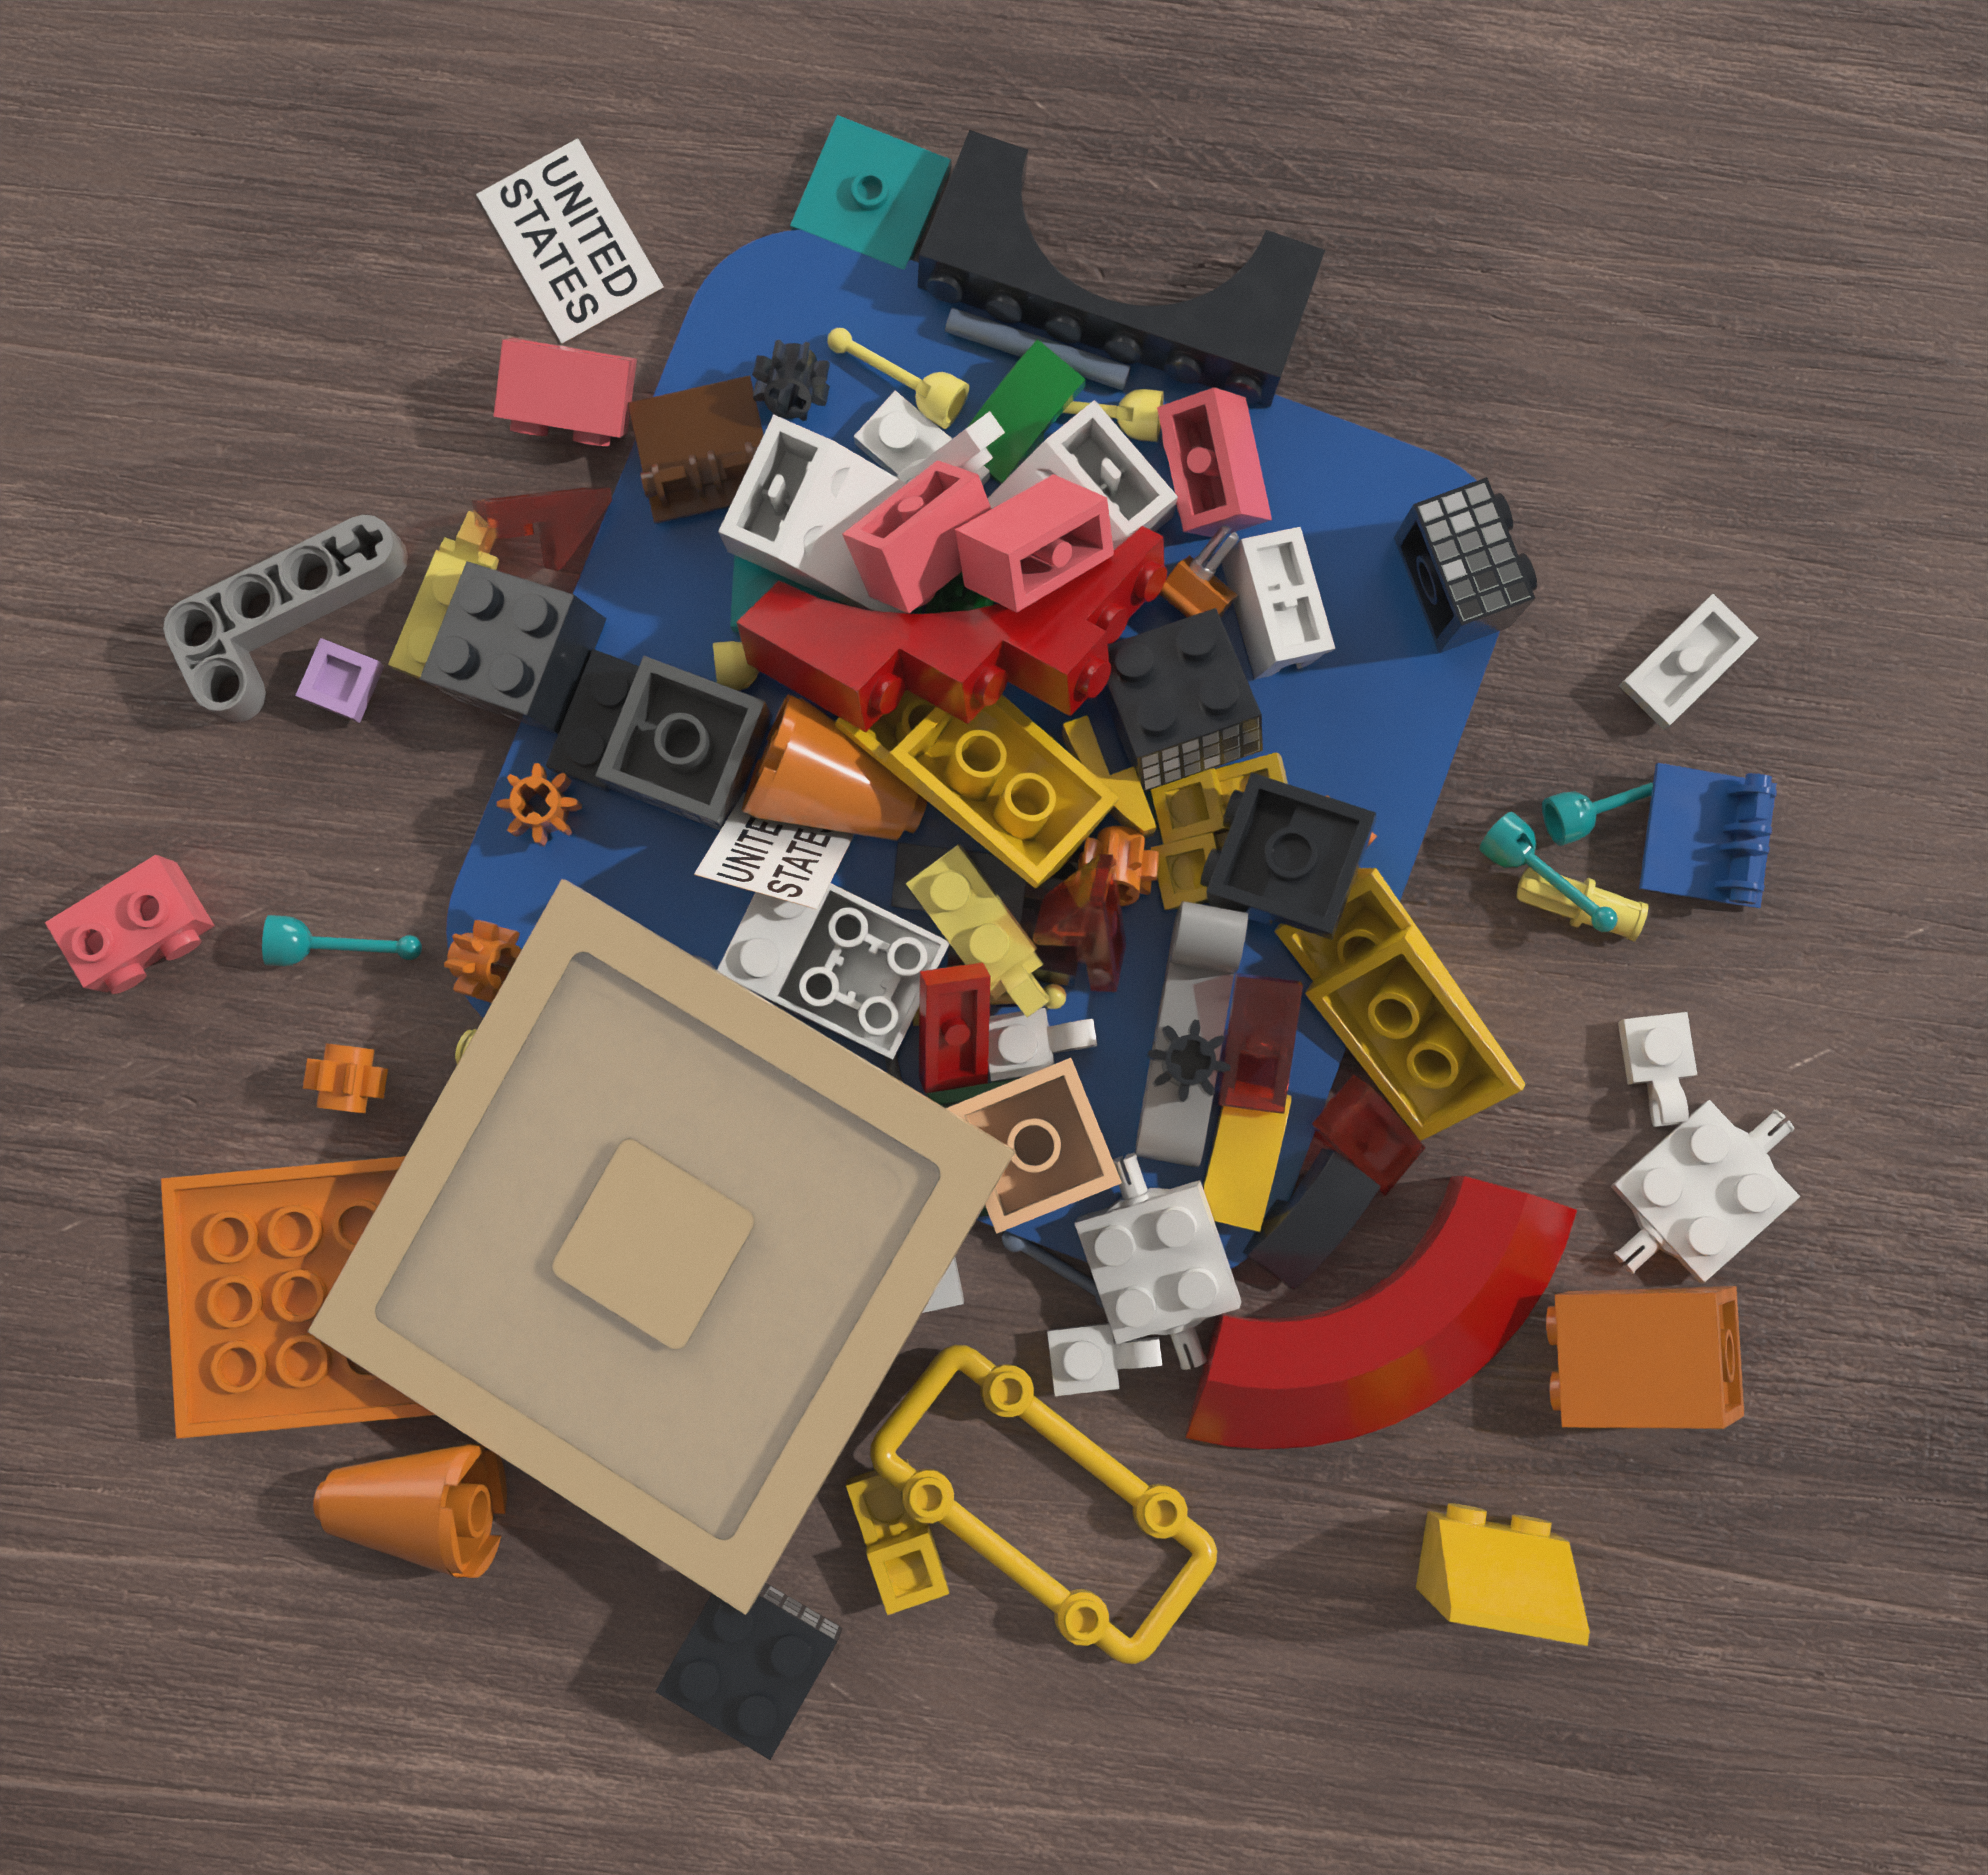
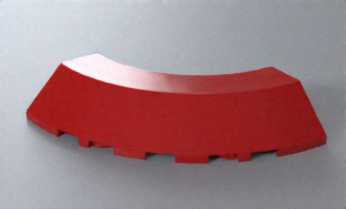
(1395, 1343)

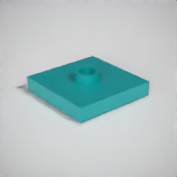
(872, 193)

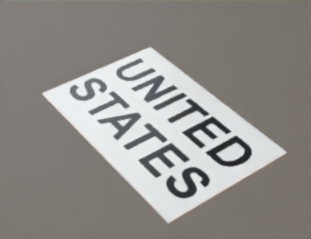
(570, 240)
(775, 857)

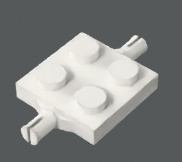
(1704, 1192)
(1158, 1262)

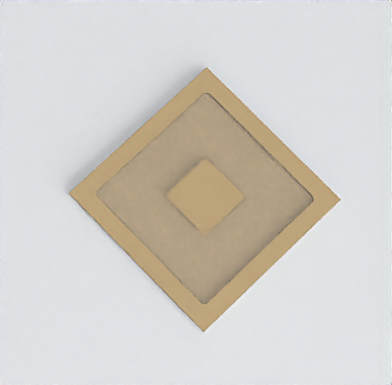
(659, 1244)

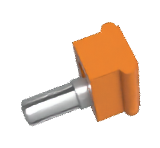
(1192, 582)

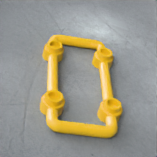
(1156, 1507)

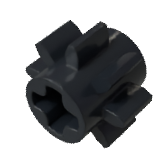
(791, 380)
(1203, 1050)

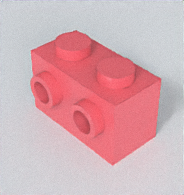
(564, 389)
(1214, 462)
(910, 540)
(1035, 542)
(131, 926)

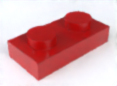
(954, 1027)

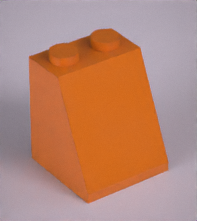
(1647, 1358)

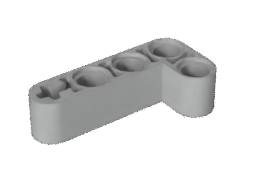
(289, 608)
(1196, 986)

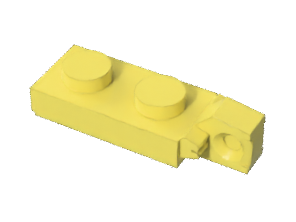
(434, 596)
(980, 927)

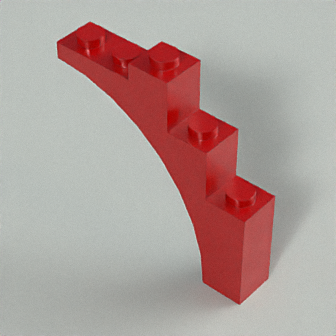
(957, 660)

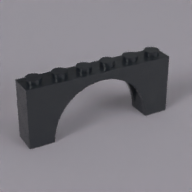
(1224, 339)

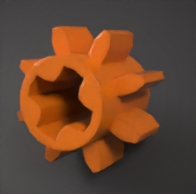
(526, 818)
(1133, 865)
(482, 959)
(345, 1078)

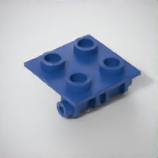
(1708, 835)

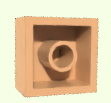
(1055, 1143)

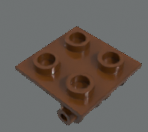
(696, 446)

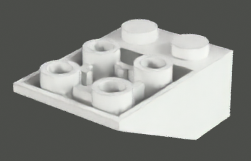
(1102, 459)
(798, 505)
(835, 964)

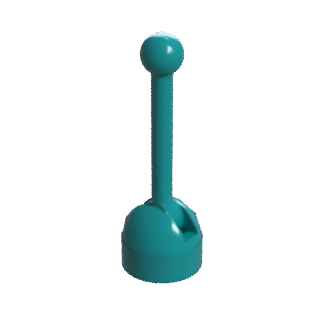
(1573, 815)
(1514, 844)
(290, 941)

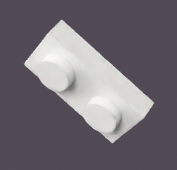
(902, 435)
(1688, 661)

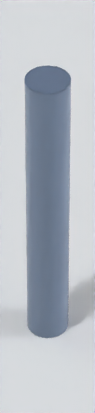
(1018, 342)

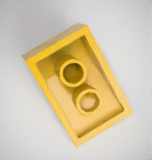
(1501, 1575)

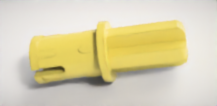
(1540, 893)

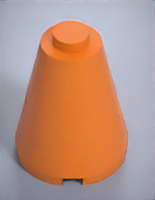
(826, 780)
(420, 1507)

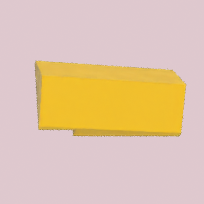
(992, 779)
(1402, 1011)

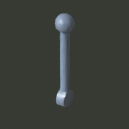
(1016, 1243)

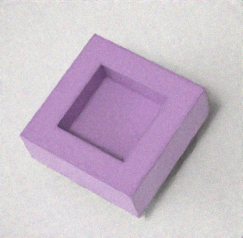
(340, 680)

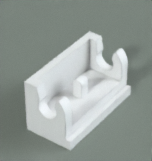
(1277, 602)

